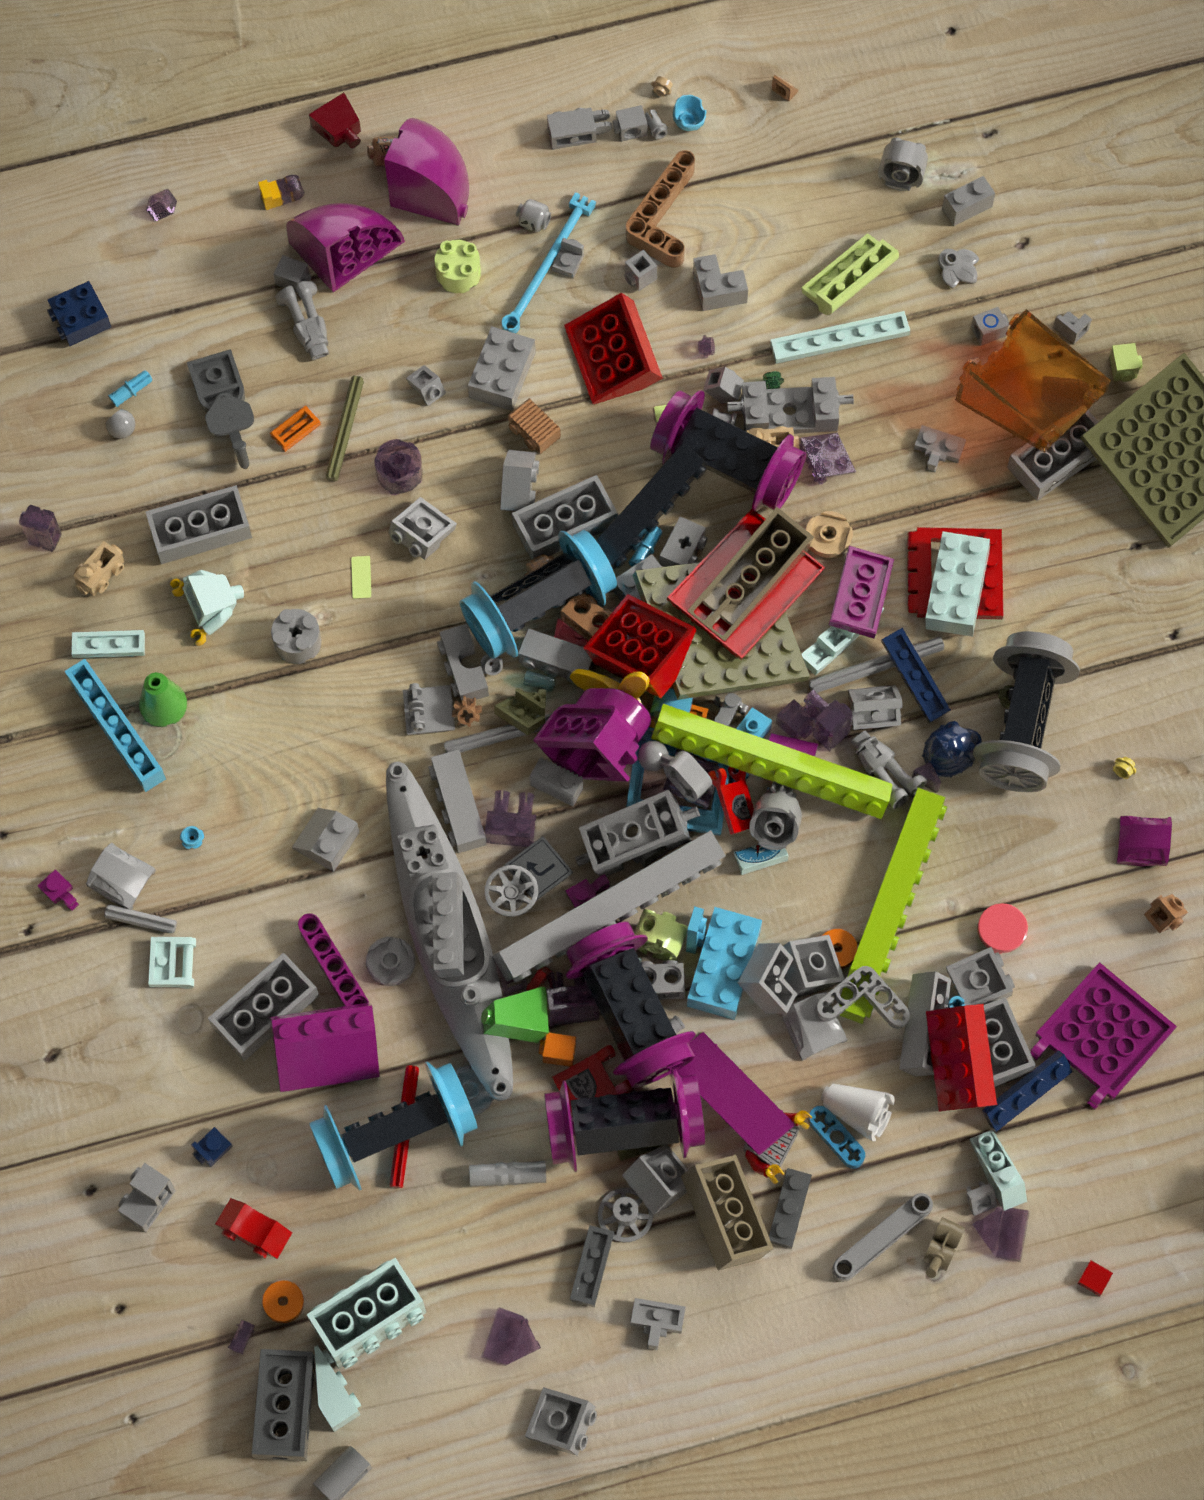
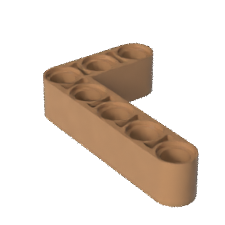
(658, 208)

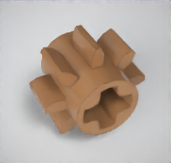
(460, 711)

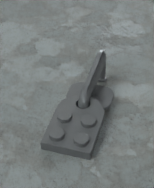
(223, 399)

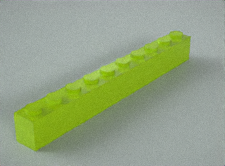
(772, 761)
(895, 895)

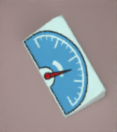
(758, 857)

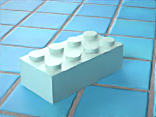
(957, 584)

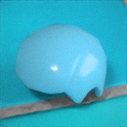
(689, 113)

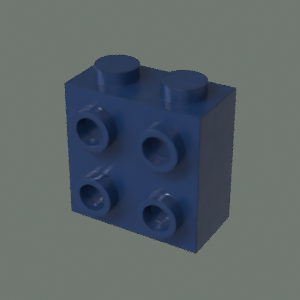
(78, 314)

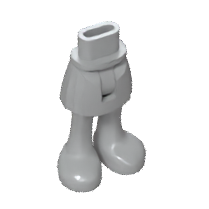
(309, 331)
(876, 757)

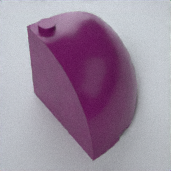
(427, 173)
(342, 240)

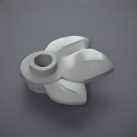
(960, 268)

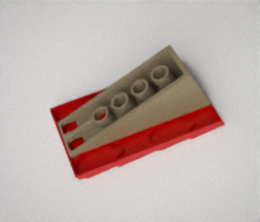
(748, 580)

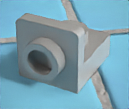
(569, 257)
(427, 384)

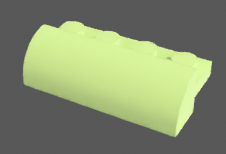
(849, 273)

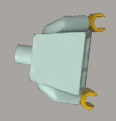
(209, 599)

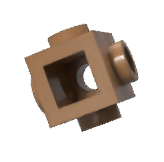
(1166, 913)

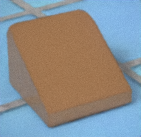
(783, 88)

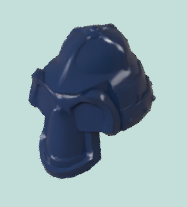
(951, 749)

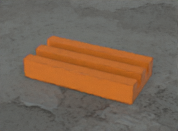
(299, 435)

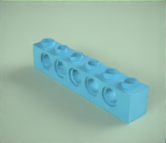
(115, 725)

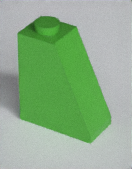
(518, 1016)

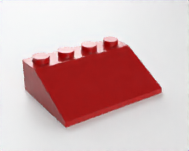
(613, 350)
(643, 641)

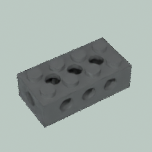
(271, 1392)

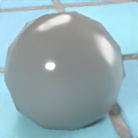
(121, 424)

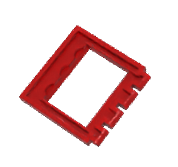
(920, 561)

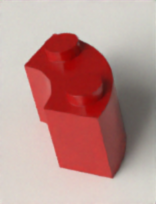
(253, 1228)

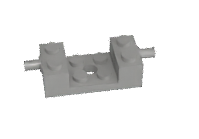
(815, 406)
(658, 824)

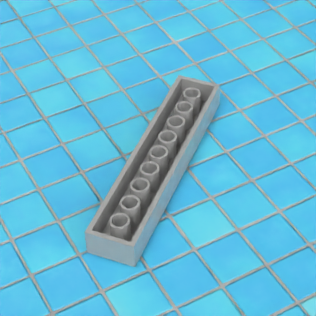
(603, 910)

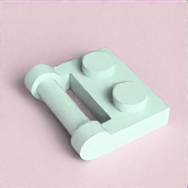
(163, 962)

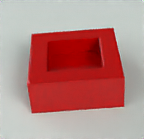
(1095, 1278)

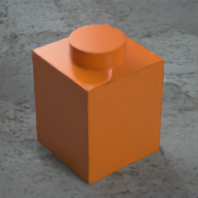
(558, 1049)

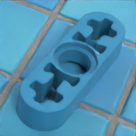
(853, 1147)

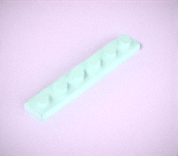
(840, 337)

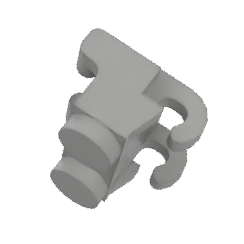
(728, 708)

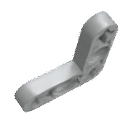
(868, 991)

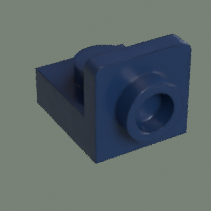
(211, 1147)

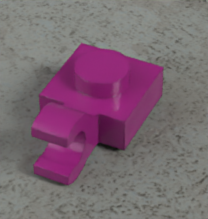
(58, 889)
(585, 891)

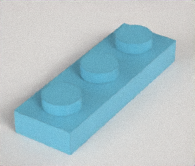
(696, 930)

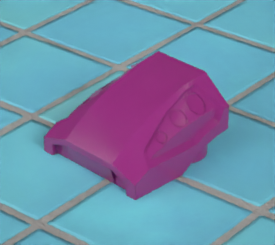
(1144, 841)

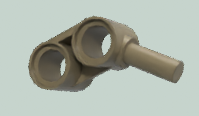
(943, 1246)

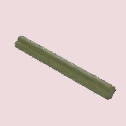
(344, 428)

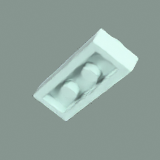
(108, 644)

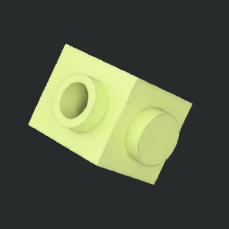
(1125, 362)

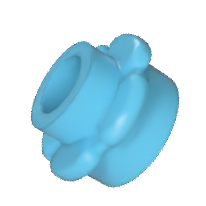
(187, 833)

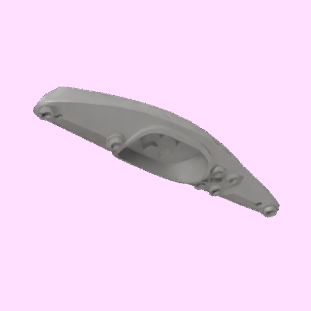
(460, 998)

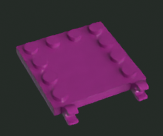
(1104, 1032)

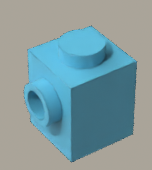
(755, 724)

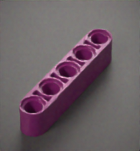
(329, 957)

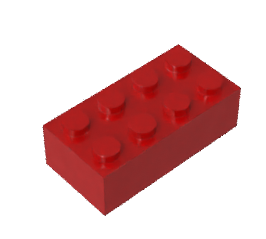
(961, 1057)

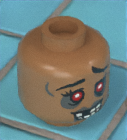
(379, 149)

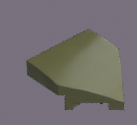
(523, 710)

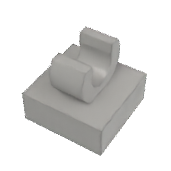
(981, 1198)

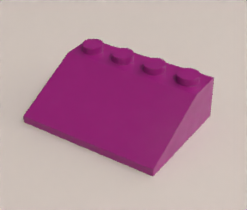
(325, 1047)

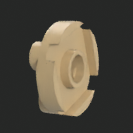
(840, 529)

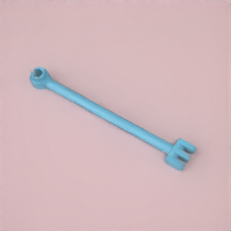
(578, 209)

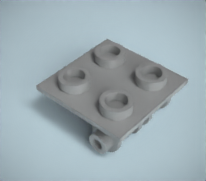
(428, 709)

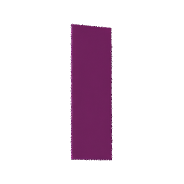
(735, 1096)

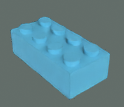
(723, 959)

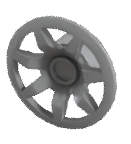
(511, 892)
(625, 1214)

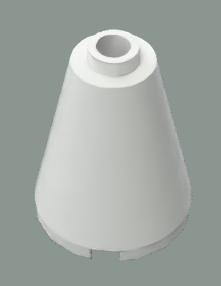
(859, 1108)

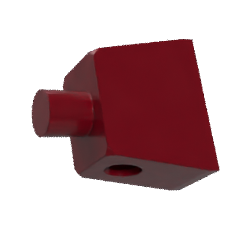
(337, 122)

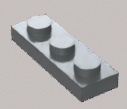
(789, 1208)
(592, 1266)

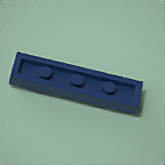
(915, 675)
(1027, 1090)

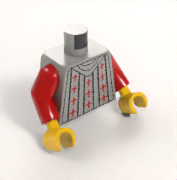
(770, 1161)

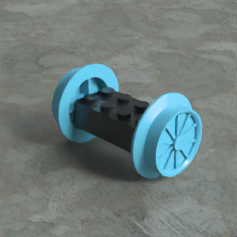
(578, 570)
(404, 1122)

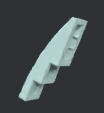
(827, 648)

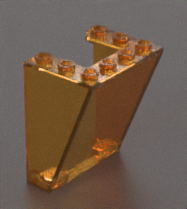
(1032, 384)

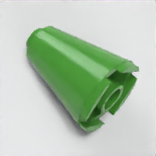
(162, 700)

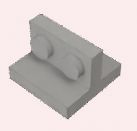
(875, 707)

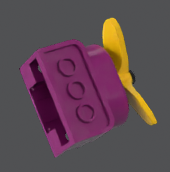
(600, 728)

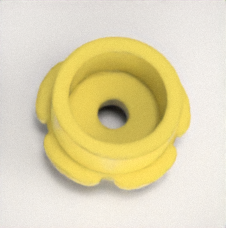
(1124, 767)

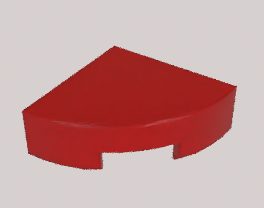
(539, 978)

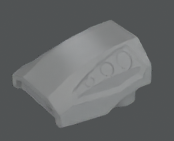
(119, 876)
(810, 1032)

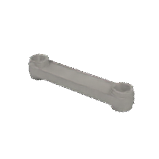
(882, 1237)

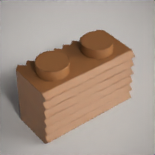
(534, 426)

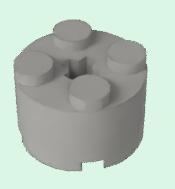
(903, 164)
(296, 624)
(775, 820)

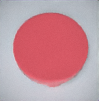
(1002, 928)

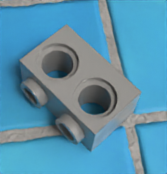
(658, 973)

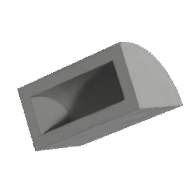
(342, 1474)

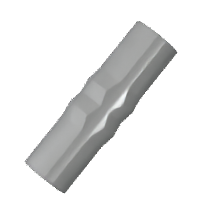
(507, 1173)

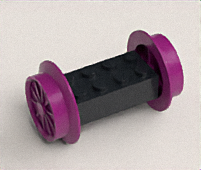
(729, 450)
(629, 1004)
(625, 1120)

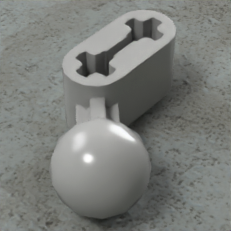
(680, 770)

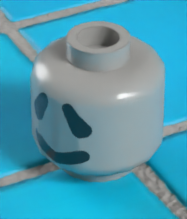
(533, 215)

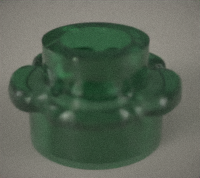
(773, 380)

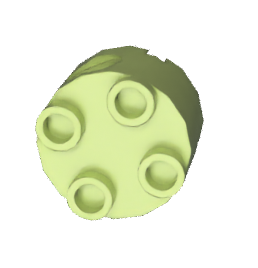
(457, 266)
(663, 934)

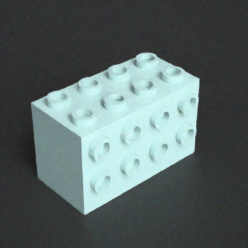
(367, 1313)

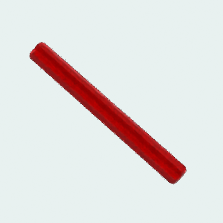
(401, 1150)

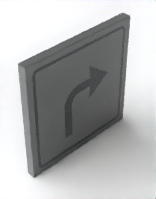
(544, 865)

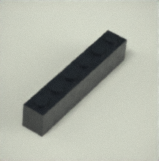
(650, 504)

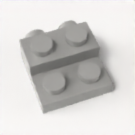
(421, 528)
(981, 978)
(561, 1421)

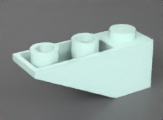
(999, 1170)
(333, 1399)

